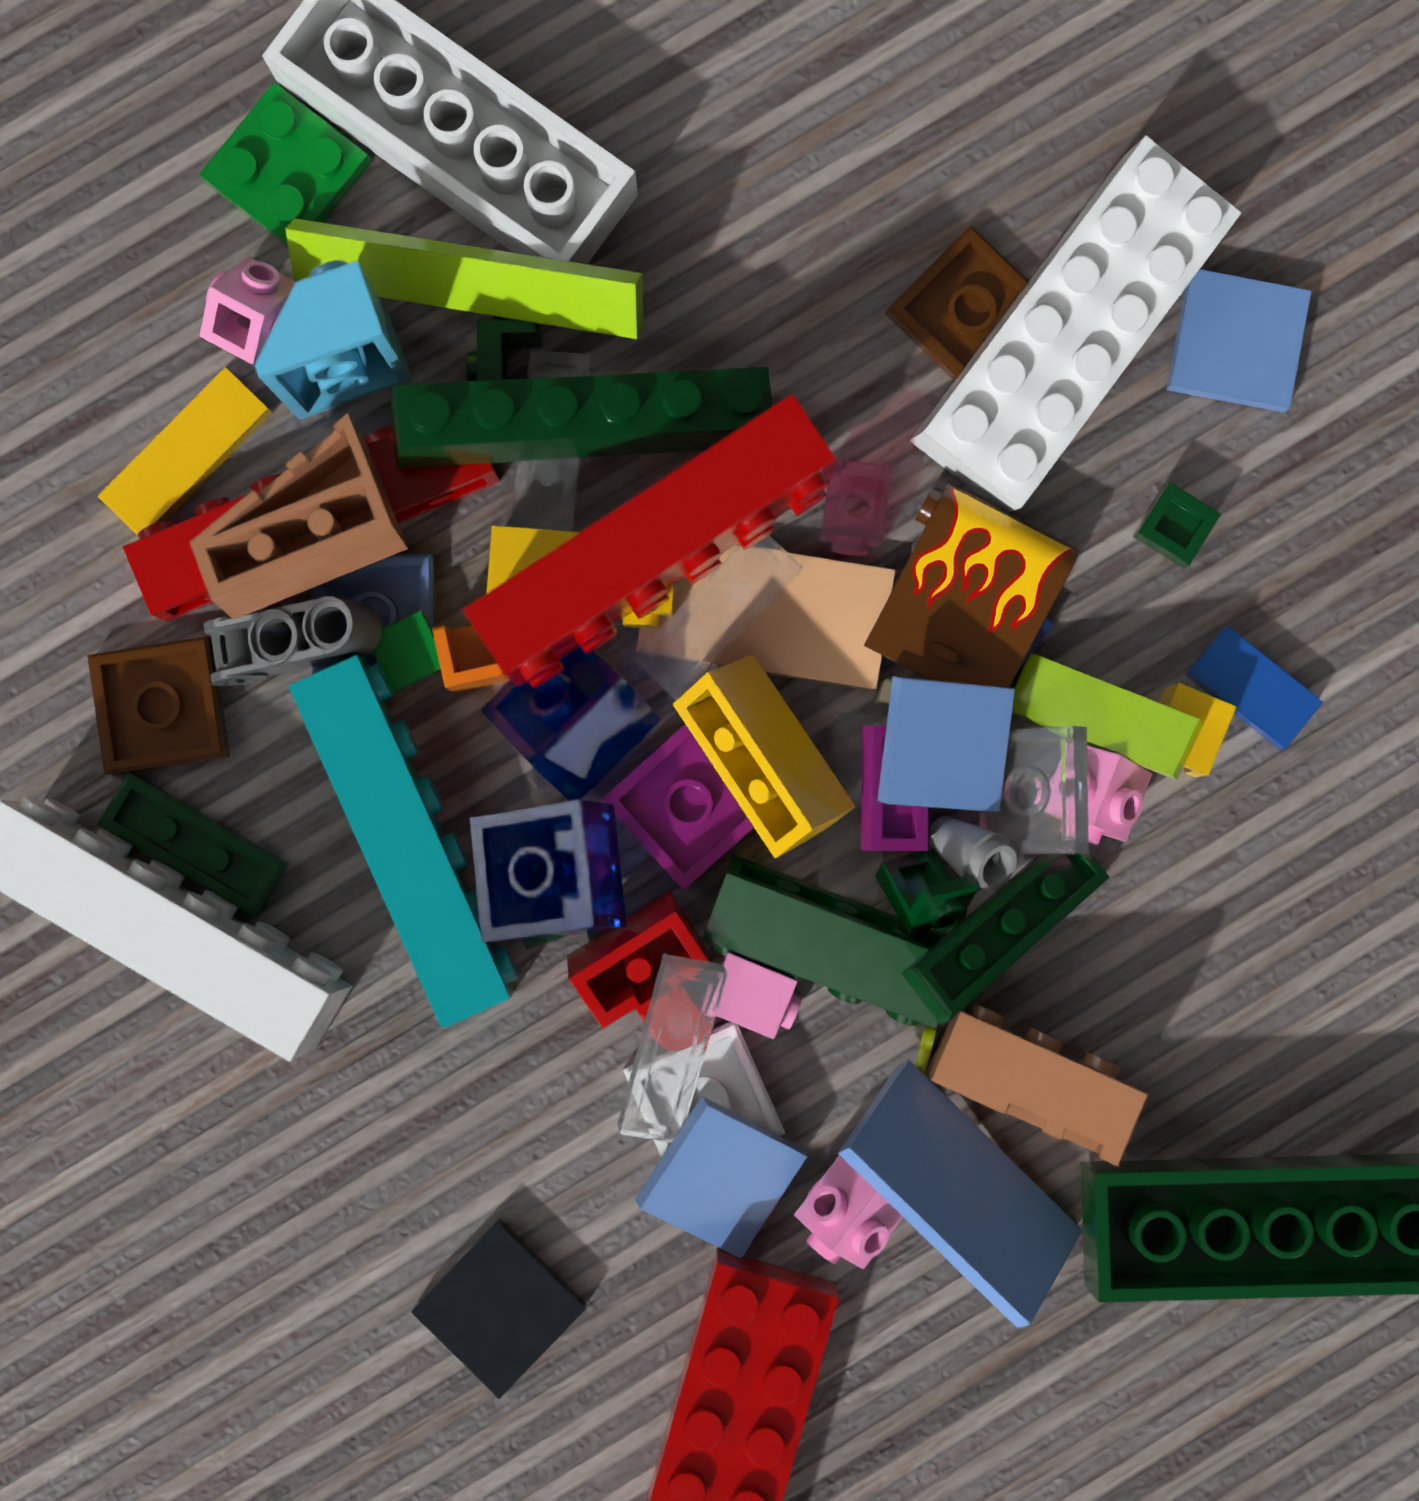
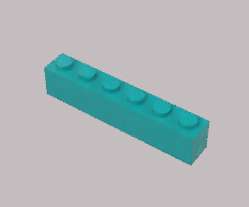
(403, 838)

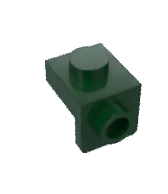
(493, 342)
(925, 892)

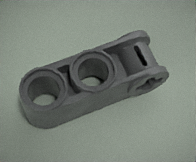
(255, 646)

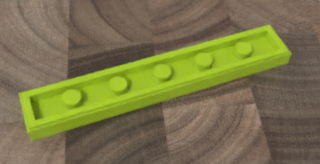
(476, 278)

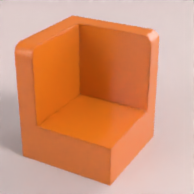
(465, 659)

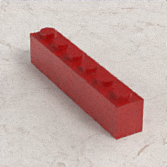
(167, 565)

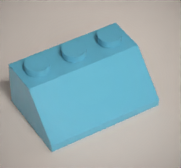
(331, 343)

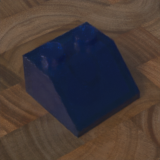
(574, 722)
(548, 871)

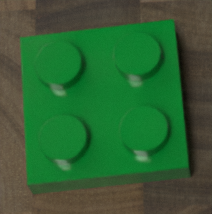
(284, 164)

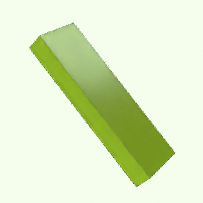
(1114, 717)

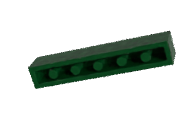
(573, 416)

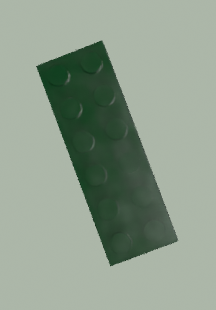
(1251, 1227)

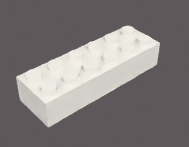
(453, 126)
(1076, 326)
(165, 929)

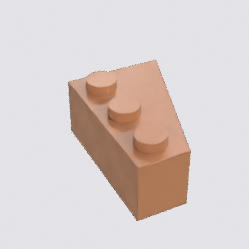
(302, 528)
(1037, 1082)

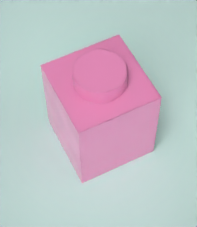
(757, 996)

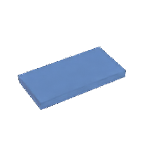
(962, 1193)

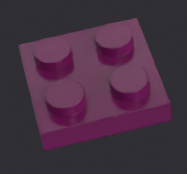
(680, 808)

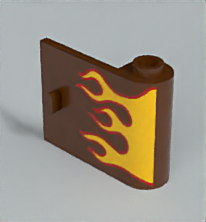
(976, 587)

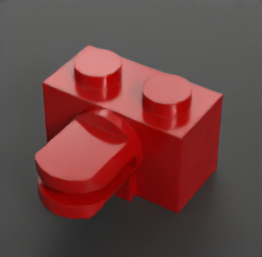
(622, 964)

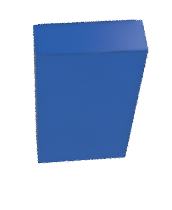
(1259, 688)

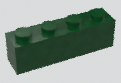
(819, 938)

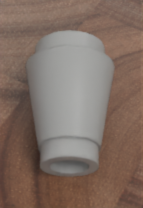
(974, 851)

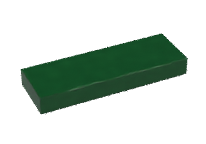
(193, 844)

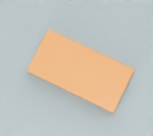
(813, 625)

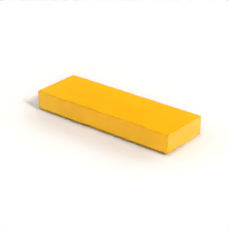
(185, 453)

